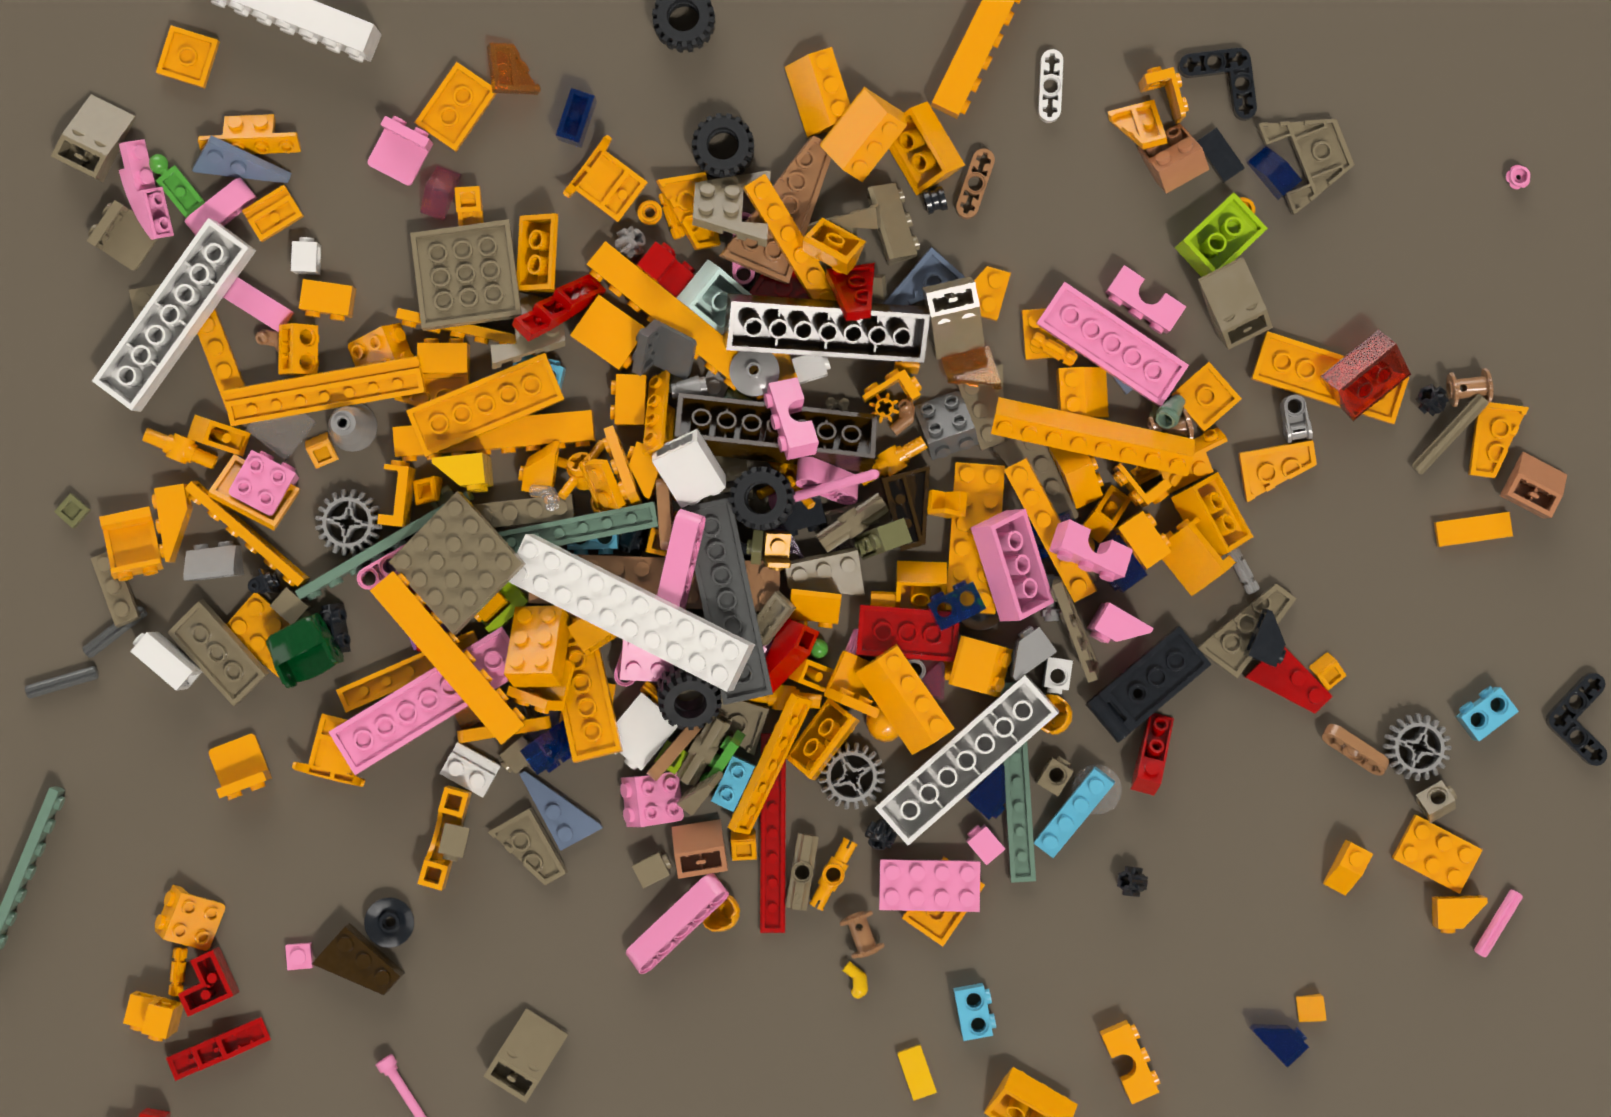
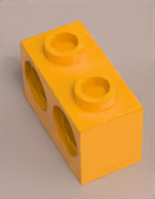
(294, 349)

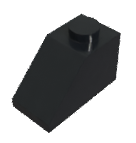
(1266, 640)

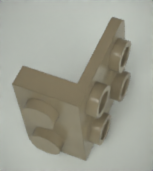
(121, 236)

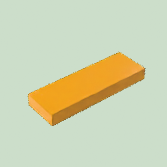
(1473, 529)

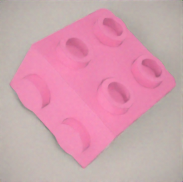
(400, 150)
(263, 482)
(651, 801)

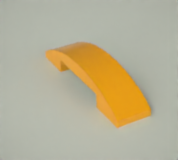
(469, 205)

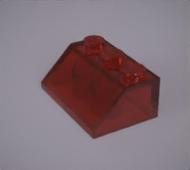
(1366, 374)

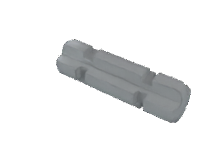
(1243, 571)

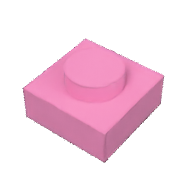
(299, 956)

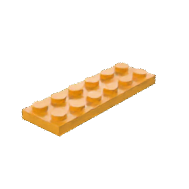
(1298, 369)
(485, 405)
(984, 500)
(589, 707)

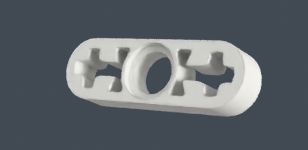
(1056, 104)

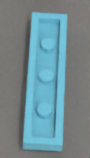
(1074, 812)

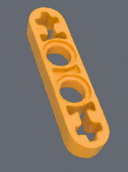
(482, 732)

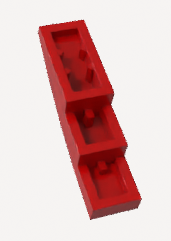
(560, 307)
(218, 1048)

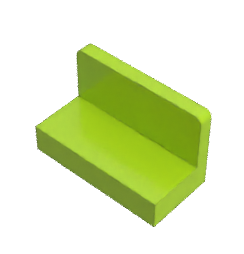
(516, 599)

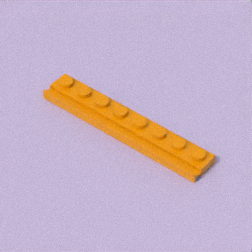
(324, 390)

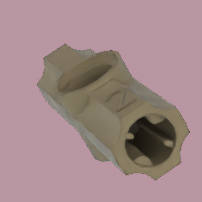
(852, 522)
(703, 749)
(799, 887)

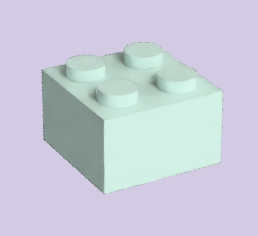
(708, 294)

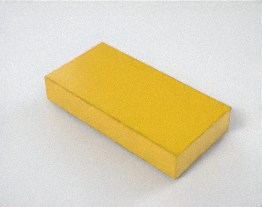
(916, 1072)

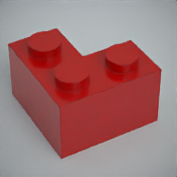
(664, 268)
(214, 986)

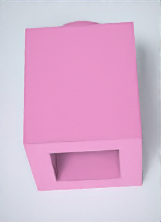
(984, 843)

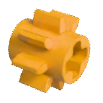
(885, 401)

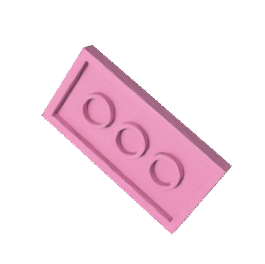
(929, 885)

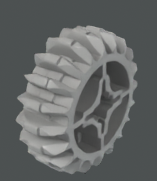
(347, 534)
(1437, 753)
(861, 795)

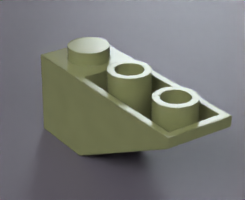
(882, 539)

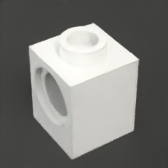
(306, 256)
(810, 367)
(1056, 663)

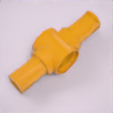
(180, 448)
(896, 457)
(783, 693)
(826, 885)

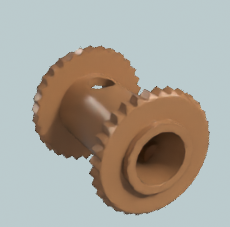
(1470, 387)
(1183, 428)
(862, 937)

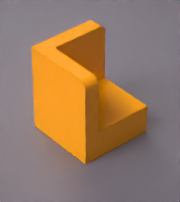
(947, 504)

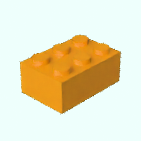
(537, 646)

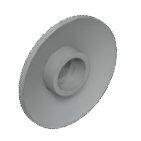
(753, 384)

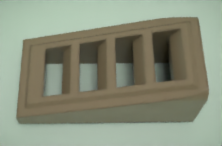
(697, 794)

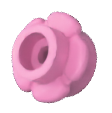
(1524, 175)

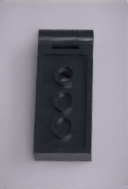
(1158, 675)

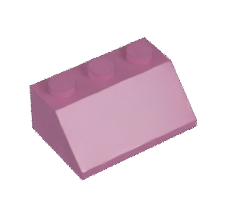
(1115, 624)

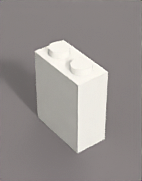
(689, 469)
(166, 660)
(642, 731)

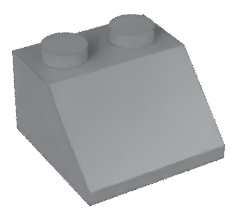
(213, 563)
(1030, 651)

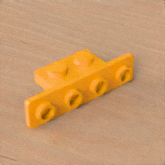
(255, 135)
(659, 414)
(1199, 468)

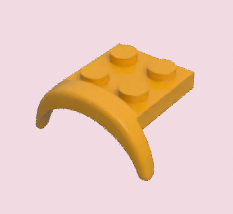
(607, 182)
(326, 759)

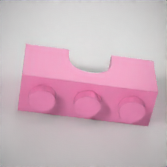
(1126, 291)
(795, 437)
(1072, 545)

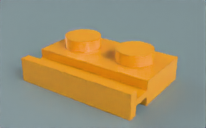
(272, 213)
(602, 483)

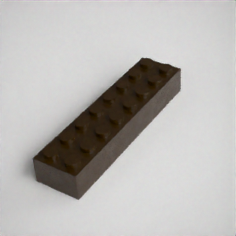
(821, 329)
(745, 431)

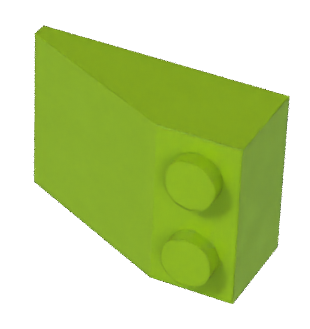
(1221, 236)

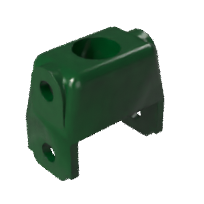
(303, 650)

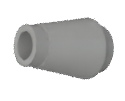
(694, 385)

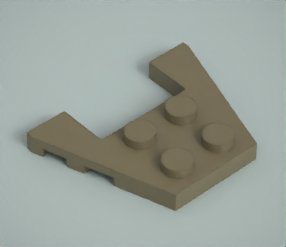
(1319, 151)
(720, 205)
(864, 218)
(544, 343)

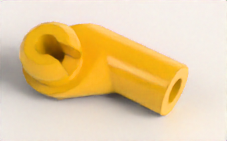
(860, 982)

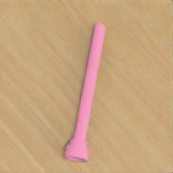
(829, 486)
(388, 1067)

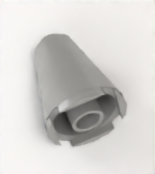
(358, 432)

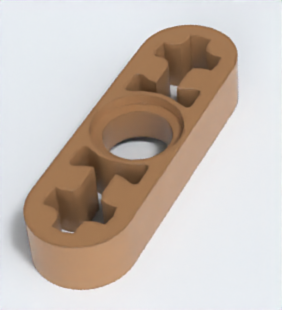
(986, 169)
(665, 512)
(1355, 749)
(672, 752)

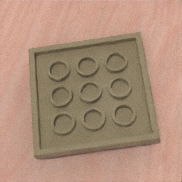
(466, 275)
(457, 562)

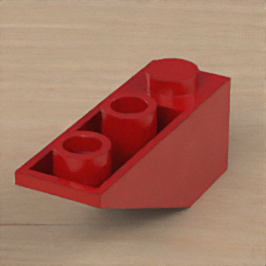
(789, 650)
(1152, 754)

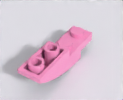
(140, 188)

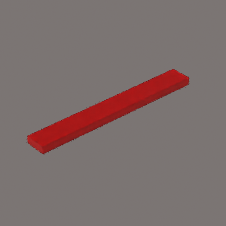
(773, 853)

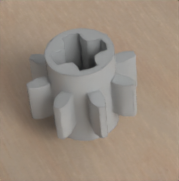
(630, 242)

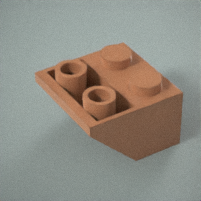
(1176, 160)
(1535, 486)
(699, 848)

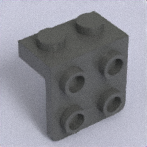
(664, 348)
(946, 425)

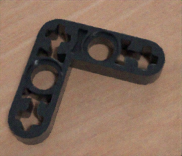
(1234, 72)
(1571, 724)

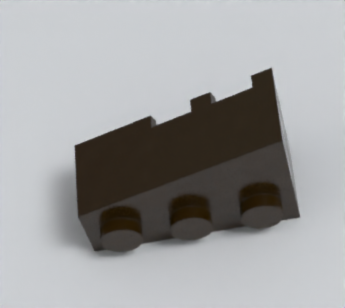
(908, 499)
(359, 961)

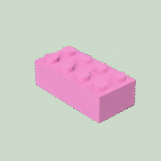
(1012, 565)

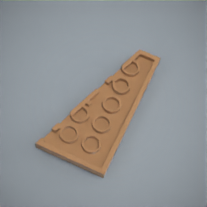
(799, 192)

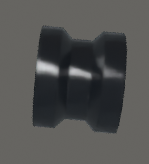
(934, 200)

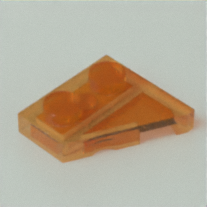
(508, 71)
(972, 368)

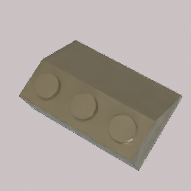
(895, 223)

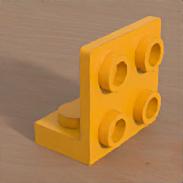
(847, 687)

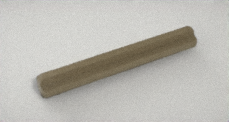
(1450, 434)

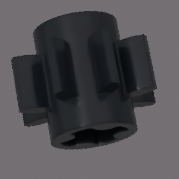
(1432, 399)
(880, 835)
(1132, 881)

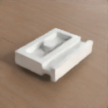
(470, 769)

